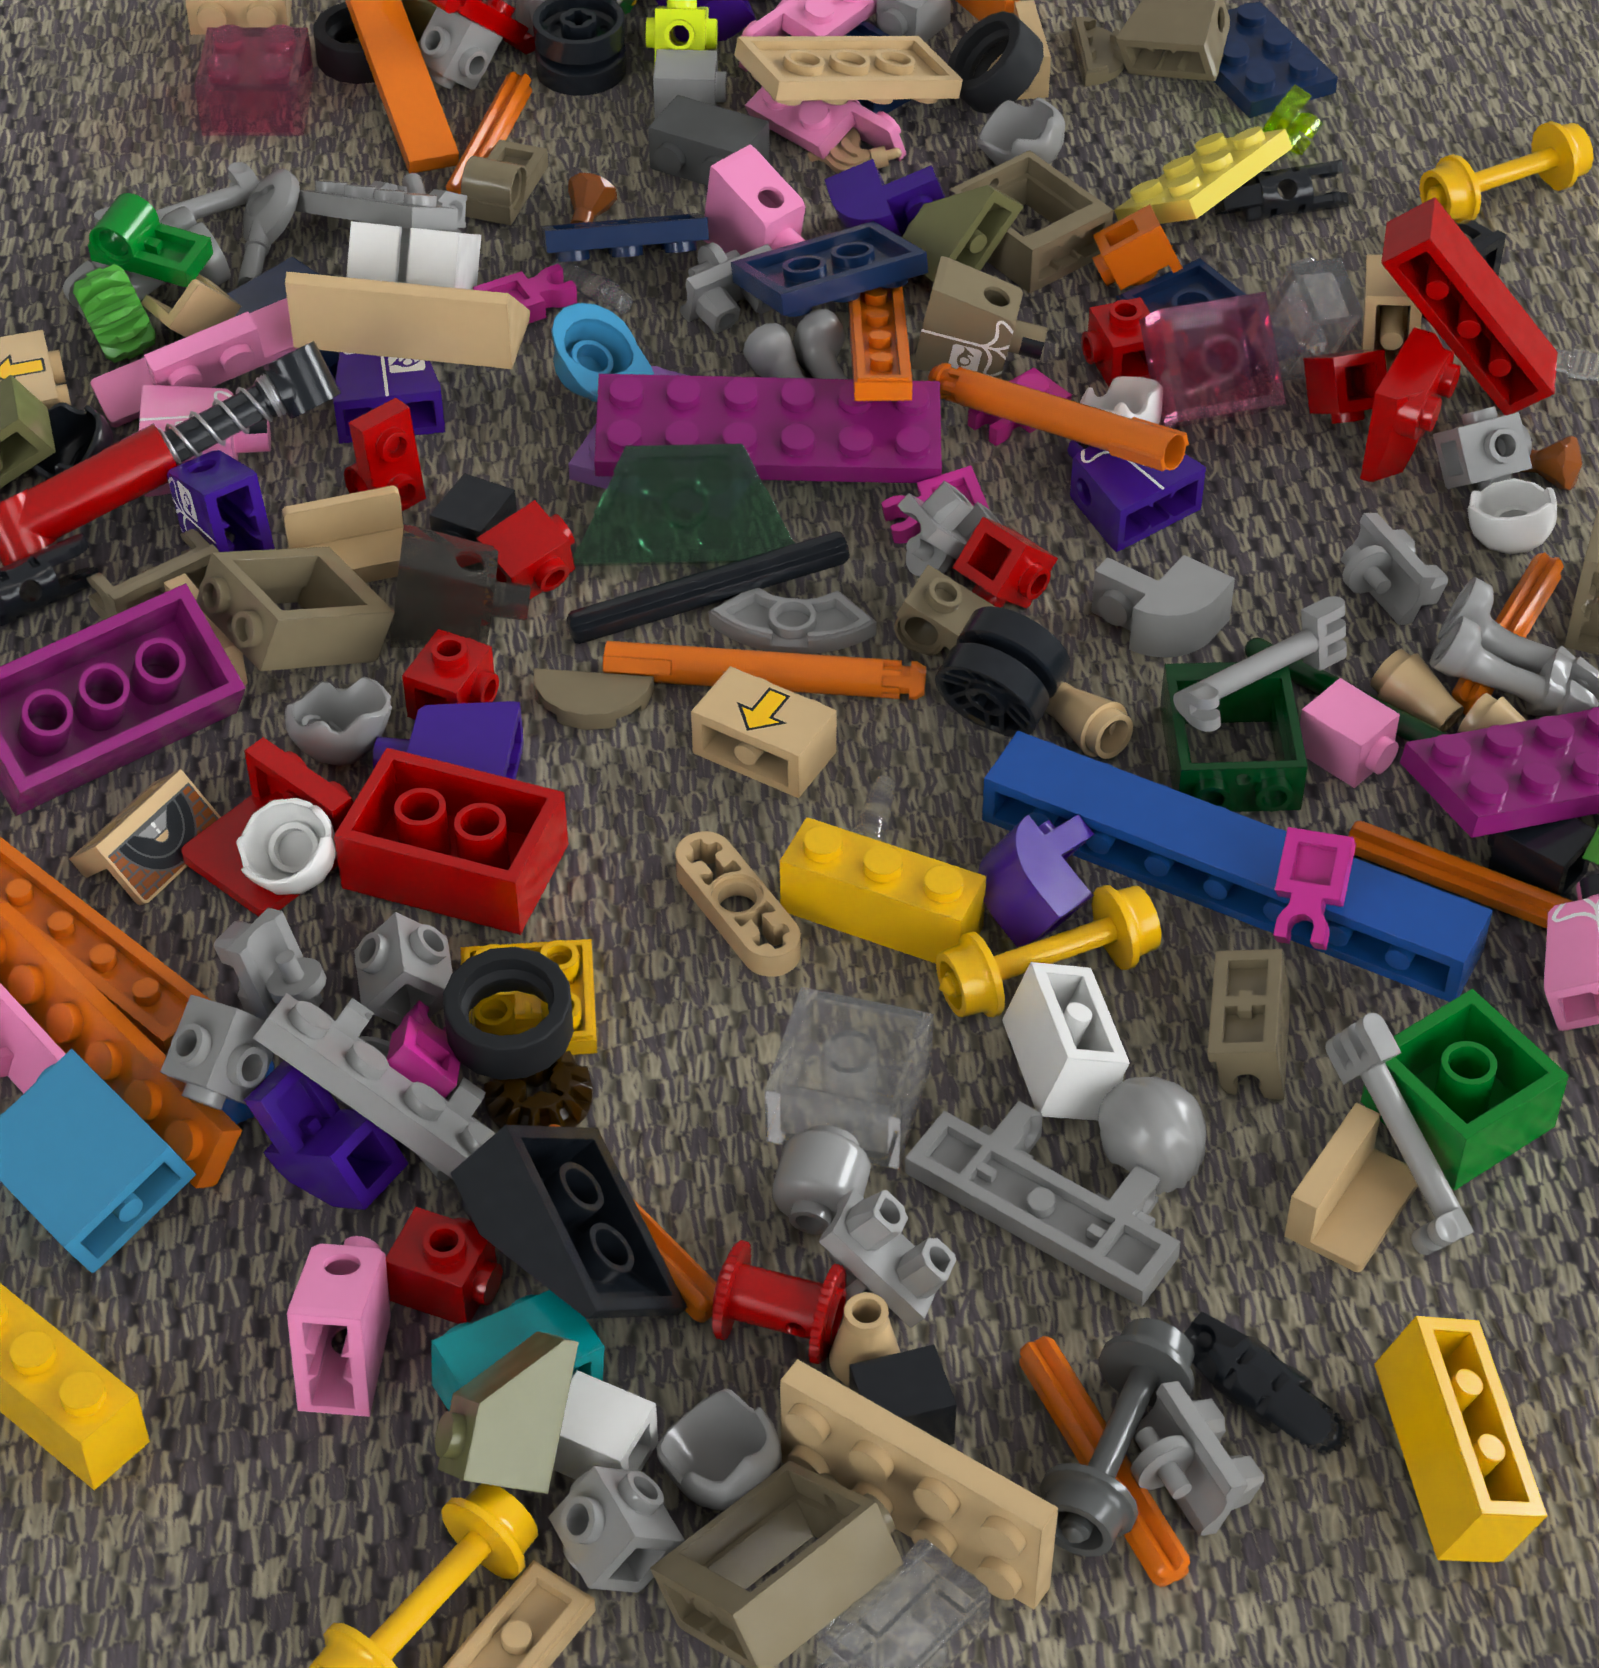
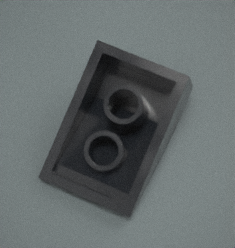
(567, 1220)

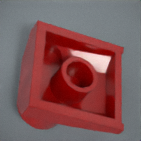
(1408, 403)

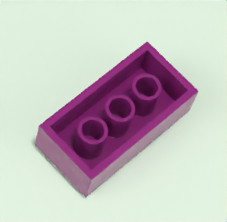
(110, 697)

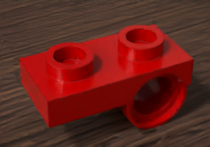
(386, 453)

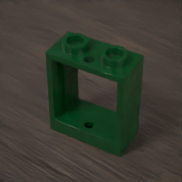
(1238, 785)

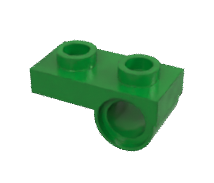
(139, 243)

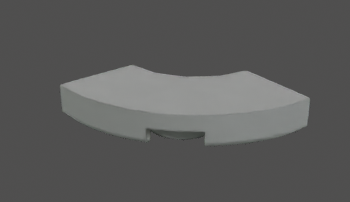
(792, 623)

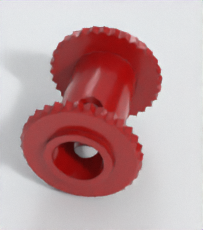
(779, 1301)

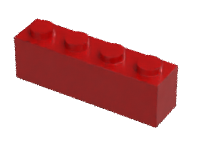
(1469, 307)

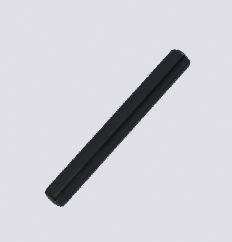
(707, 587)

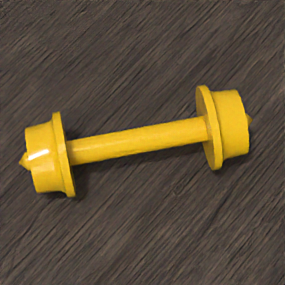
(1557, 155)
(1122, 924)
(488, 1531)

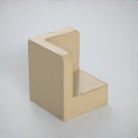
(197, 309)

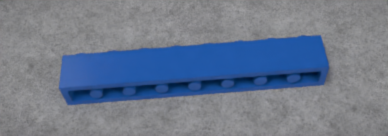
(1234, 864)

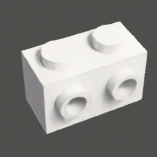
(1064, 1040)

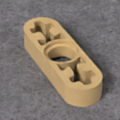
(738, 879)

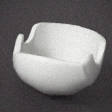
(1129, 398)
(1512, 515)
(287, 846)

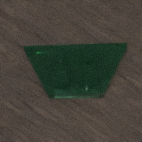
(682, 509)

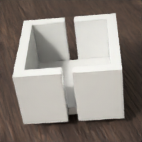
(413, 255)

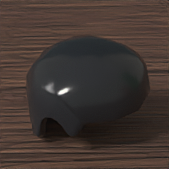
(75, 437)

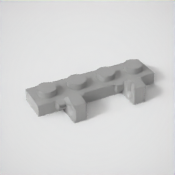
(385, 205)
(361, 1077)
(1000, 1181)

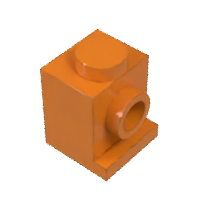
(1134, 250)

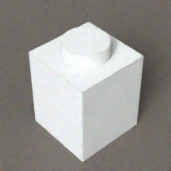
(604, 1428)

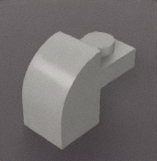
(1168, 614)

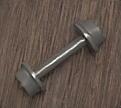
(1089, 1498)

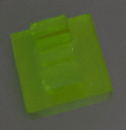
(1289, 116)

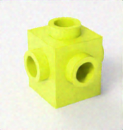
(701, 29)

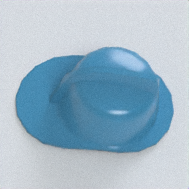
(593, 343)

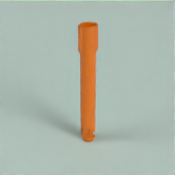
(1120, 436)
(787, 670)

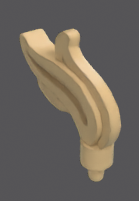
(849, 154)

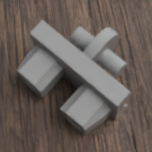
(712, 289)
(946, 527)
(1388, 569)
(269, 964)
(881, 1259)
(1185, 1456)

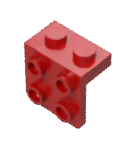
(271, 777)

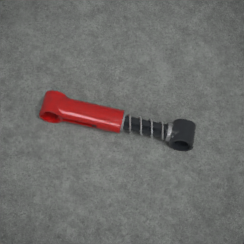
(144, 458)

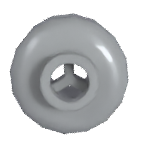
(815, 1173)

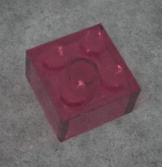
(254, 81)
(1213, 359)

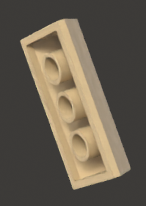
(405, 320)

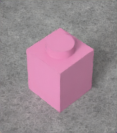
(1349, 733)

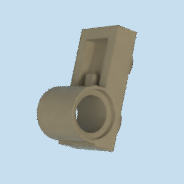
(502, 181)
(935, 613)

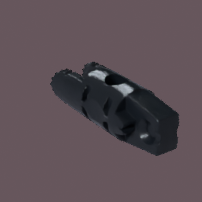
(1261, 199)
(42, 583)
(1264, 1385)

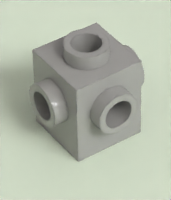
(457, 49)
(1483, 449)
(401, 966)
(217, 1053)
(615, 1528)

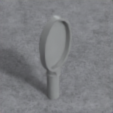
(266, 218)

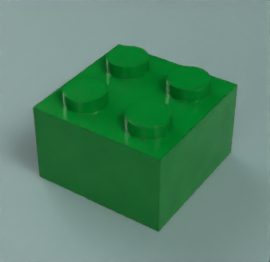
(1474, 1086)

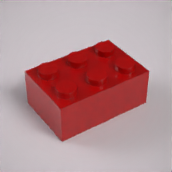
(452, 840)

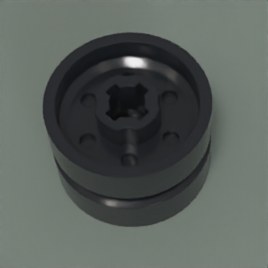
(579, 45)
(1002, 671)

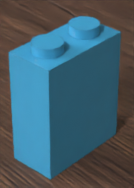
(85, 1161)

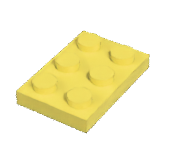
(1207, 175)

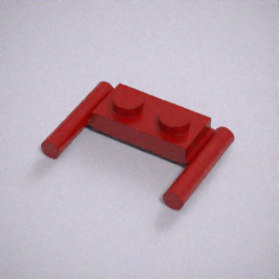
(495, 16)

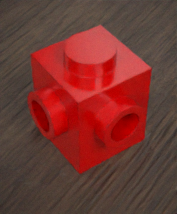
(1116, 339)
(1344, 383)
(532, 549)
(1004, 565)
(450, 672)
(442, 1267)

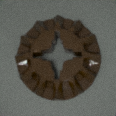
(565, 1105)

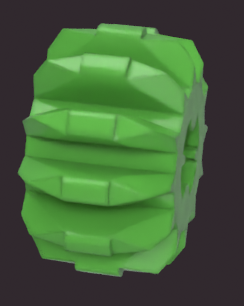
(114, 313)

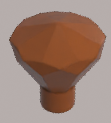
(590, 196)
(1558, 462)

